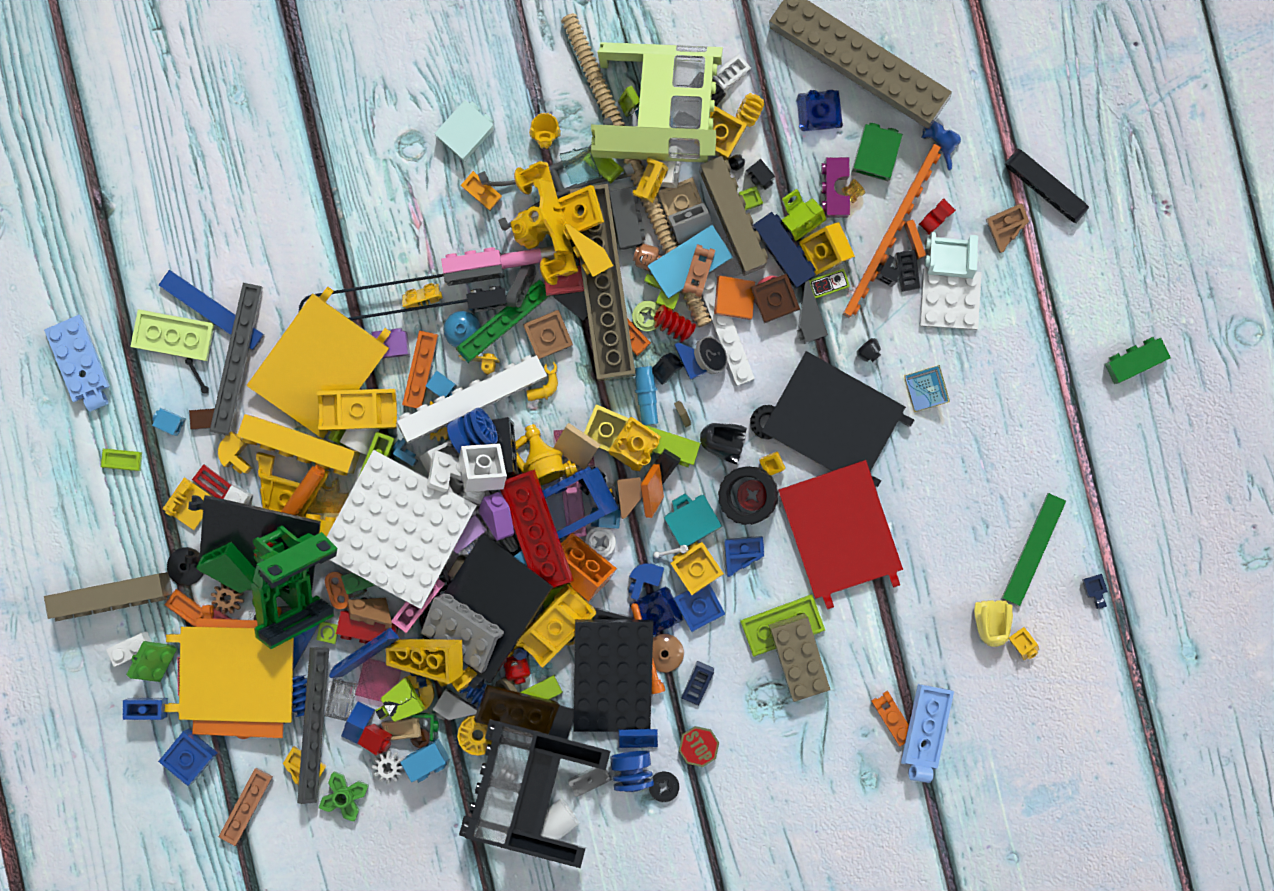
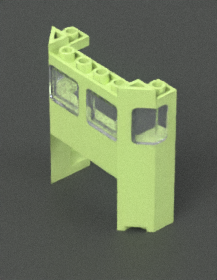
(672, 104)

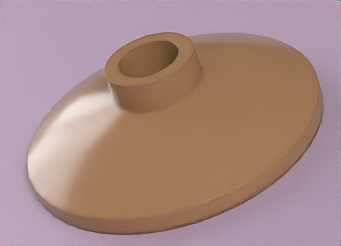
(674, 648)

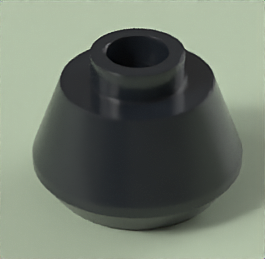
(869, 350)

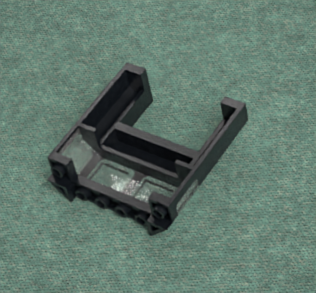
(519, 788)

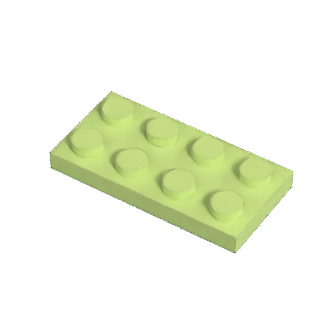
(172, 335)

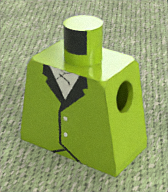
(400, 702)

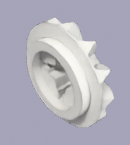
(609, 541)

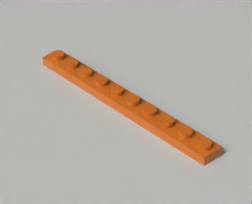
(896, 224)

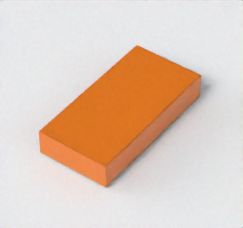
(914, 239)
(184, 607)

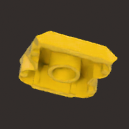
(634, 444)

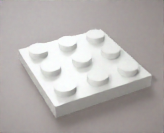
(950, 301)

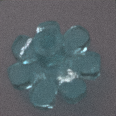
(539, 671)

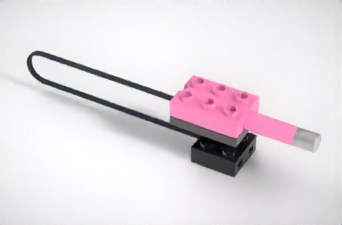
(468, 269)

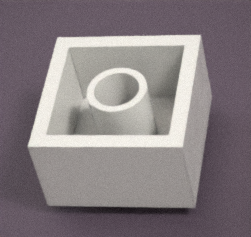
(482, 467)

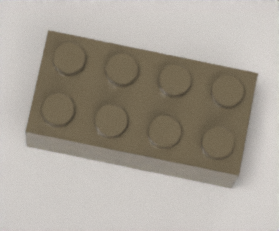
(799, 657)

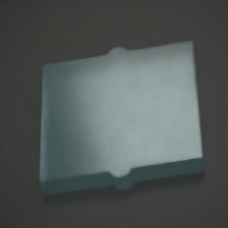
(579, 165)

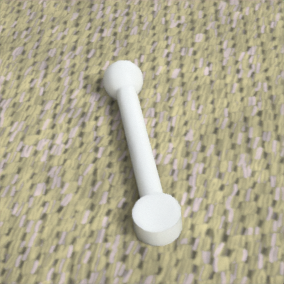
(683, 549)

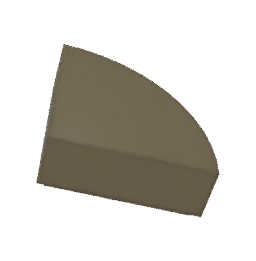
(682, 413)
(456, 566)

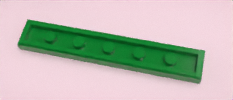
(501, 323)
(1033, 549)

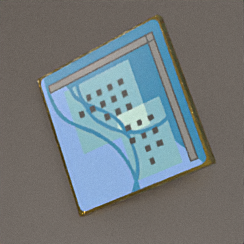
(927, 388)

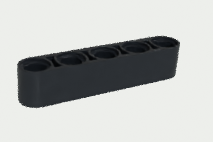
(1046, 185)

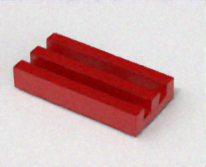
(215, 475)

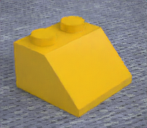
(827, 248)

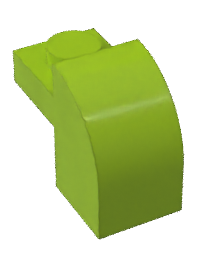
(662, 299)

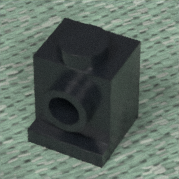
(760, 175)

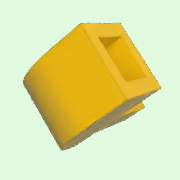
(229, 452)

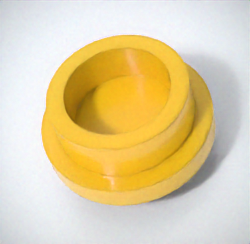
(570, 469)

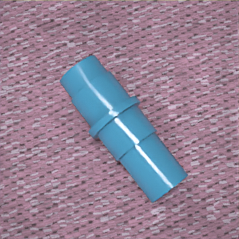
(646, 395)

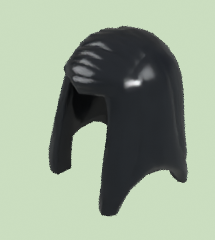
(723, 440)

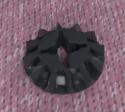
(665, 795)

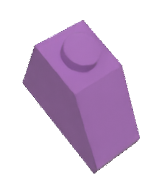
(497, 515)

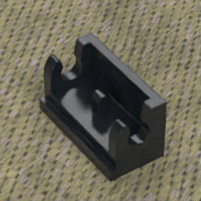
(887, 273)

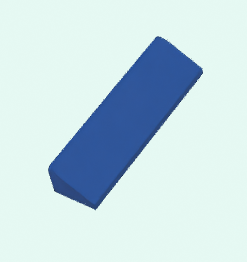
(364, 653)

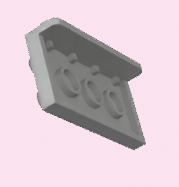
(455, 621)

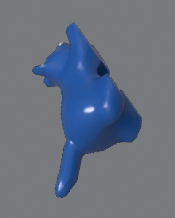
(944, 138)

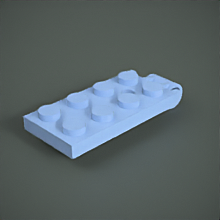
(74, 354)
(929, 724)

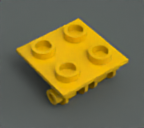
(413, 296)
(488, 362)
(179, 502)

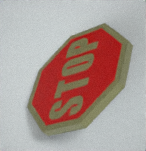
(698, 746)

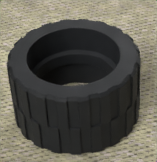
(725, 495)

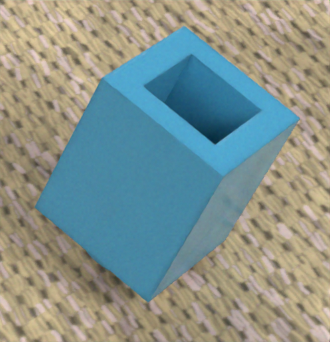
(441, 385)
(168, 421)

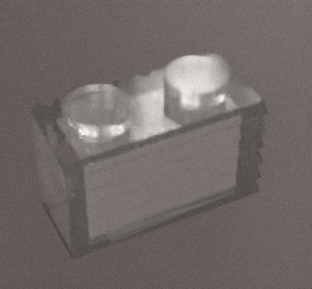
(340, 698)

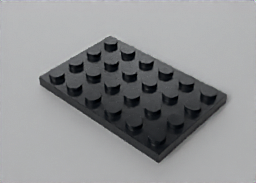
(612, 675)

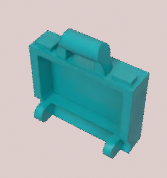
(692, 520)

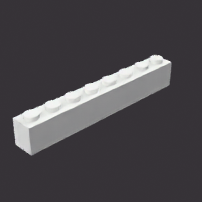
(478, 395)

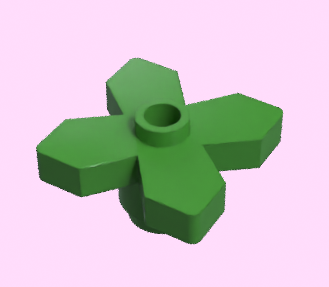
(339, 786)

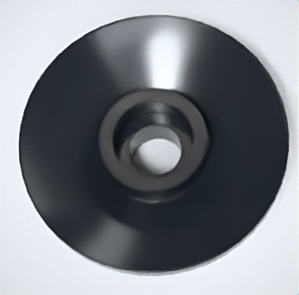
(177, 574)

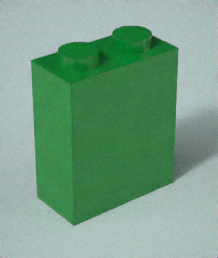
(877, 151)

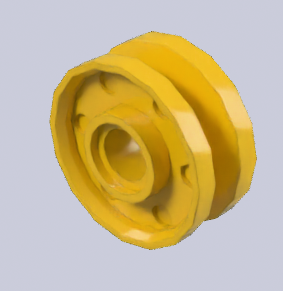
(467, 740)

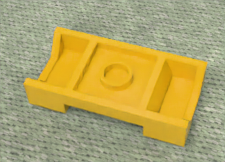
(357, 409)
(555, 625)

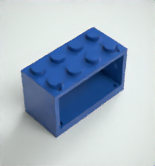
(598, 490)

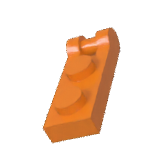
(892, 717)

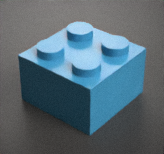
(424, 760)

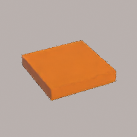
(734, 297)
(652, 490)

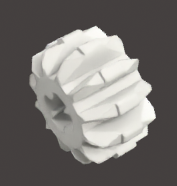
(385, 759)

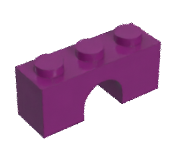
(835, 169)

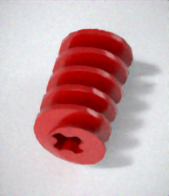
(674, 323)

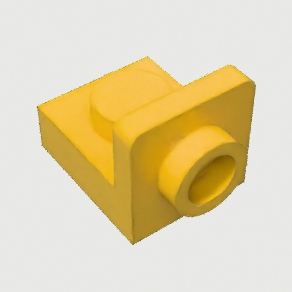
(1024, 644)

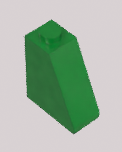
(228, 567)

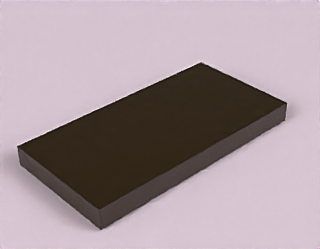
(516, 709)

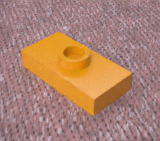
(484, 194)

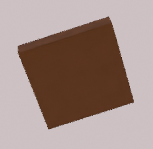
(775, 298)

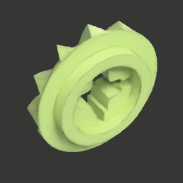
(638, 319)

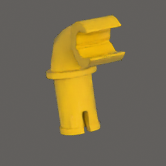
(548, 389)

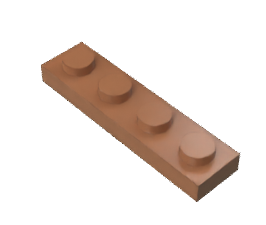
(245, 806)

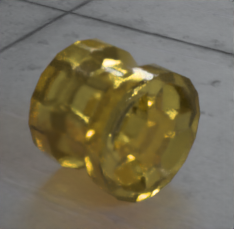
(854, 190)

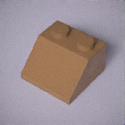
(629, 494)

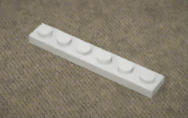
(727, 335)

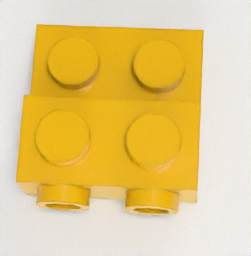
(696, 567)

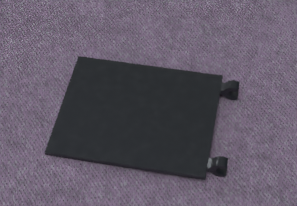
(833, 416)
(241, 523)
(503, 593)

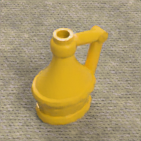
(541, 457)

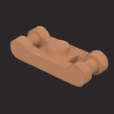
(698, 270)

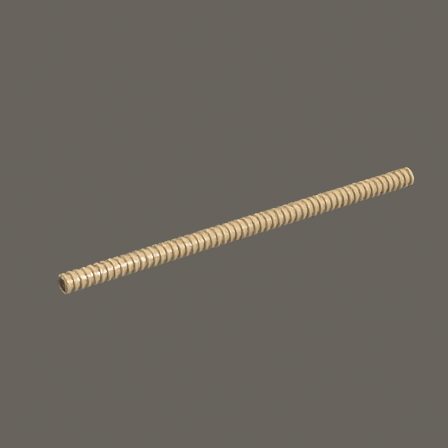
(610, 110)

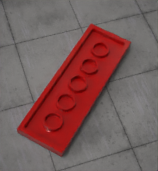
(536, 529)

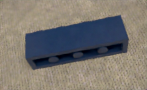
(783, 250)

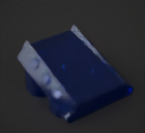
(819, 110)
(660, 608)

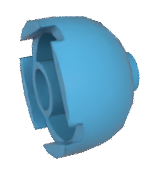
(459, 327)

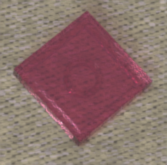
(376, 679)

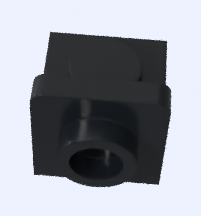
(666, 367)

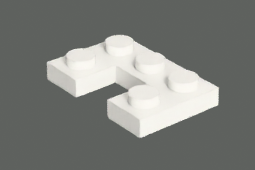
(446, 466)

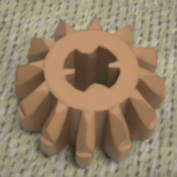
(226, 605)

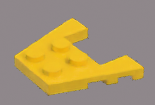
(277, 490)

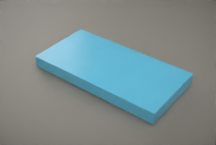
(672, 268)

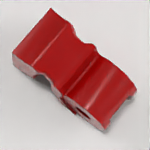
(936, 216)

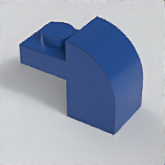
(643, 573)

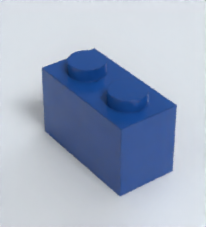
(144, 708)

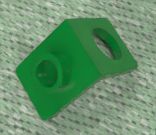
(434, 725)

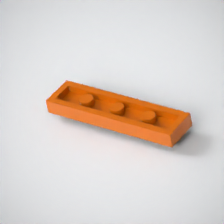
(420, 369)

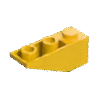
(592, 254)

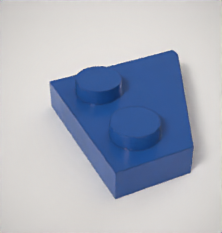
(742, 552)

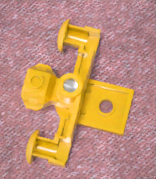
(550, 217)

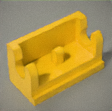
(651, 180)

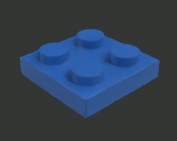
(699, 608)

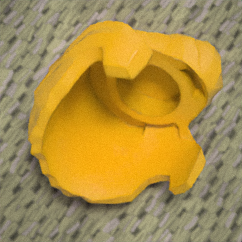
(544, 129)

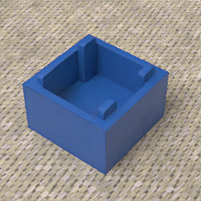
(188, 757)

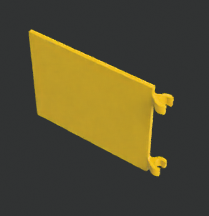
(317, 354)
(232, 676)

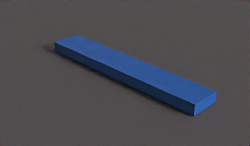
(204, 304)

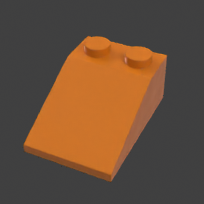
(587, 567)

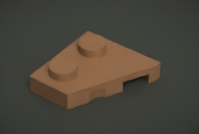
(1006, 225)
(370, 611)

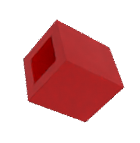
(375, 739)

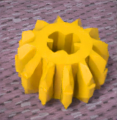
(750, 109)

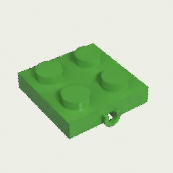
(151, 661)

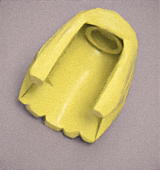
(993, 621)

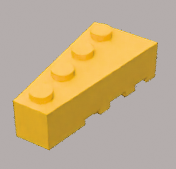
(428, 658)

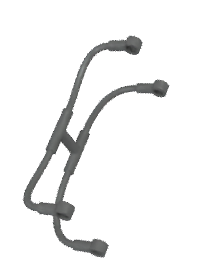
(561, 191)

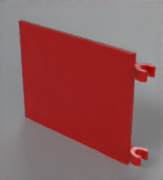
(841, 530)

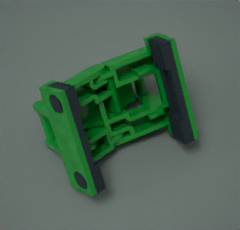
(288, 567)

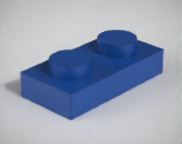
(638, 738)

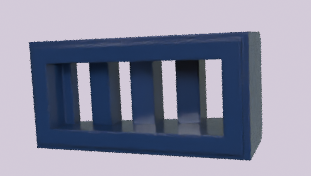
(705, 669)

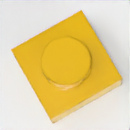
(772, 463)

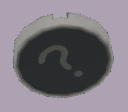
(710, 355)

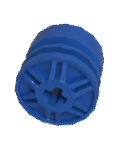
(472, 429)
(632, 775)

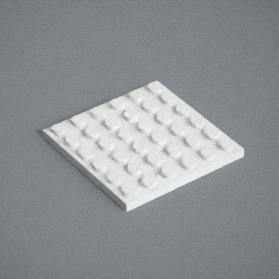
(398, 529)

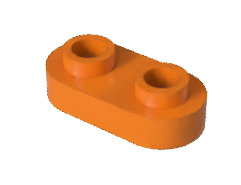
(335, 591)

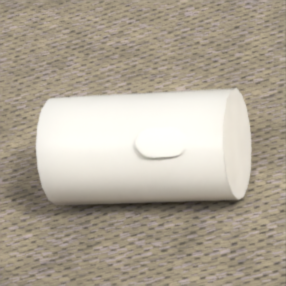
(559, 821)

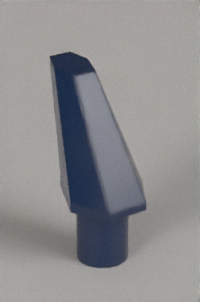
(520, 653)

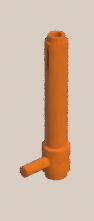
(304, 490)

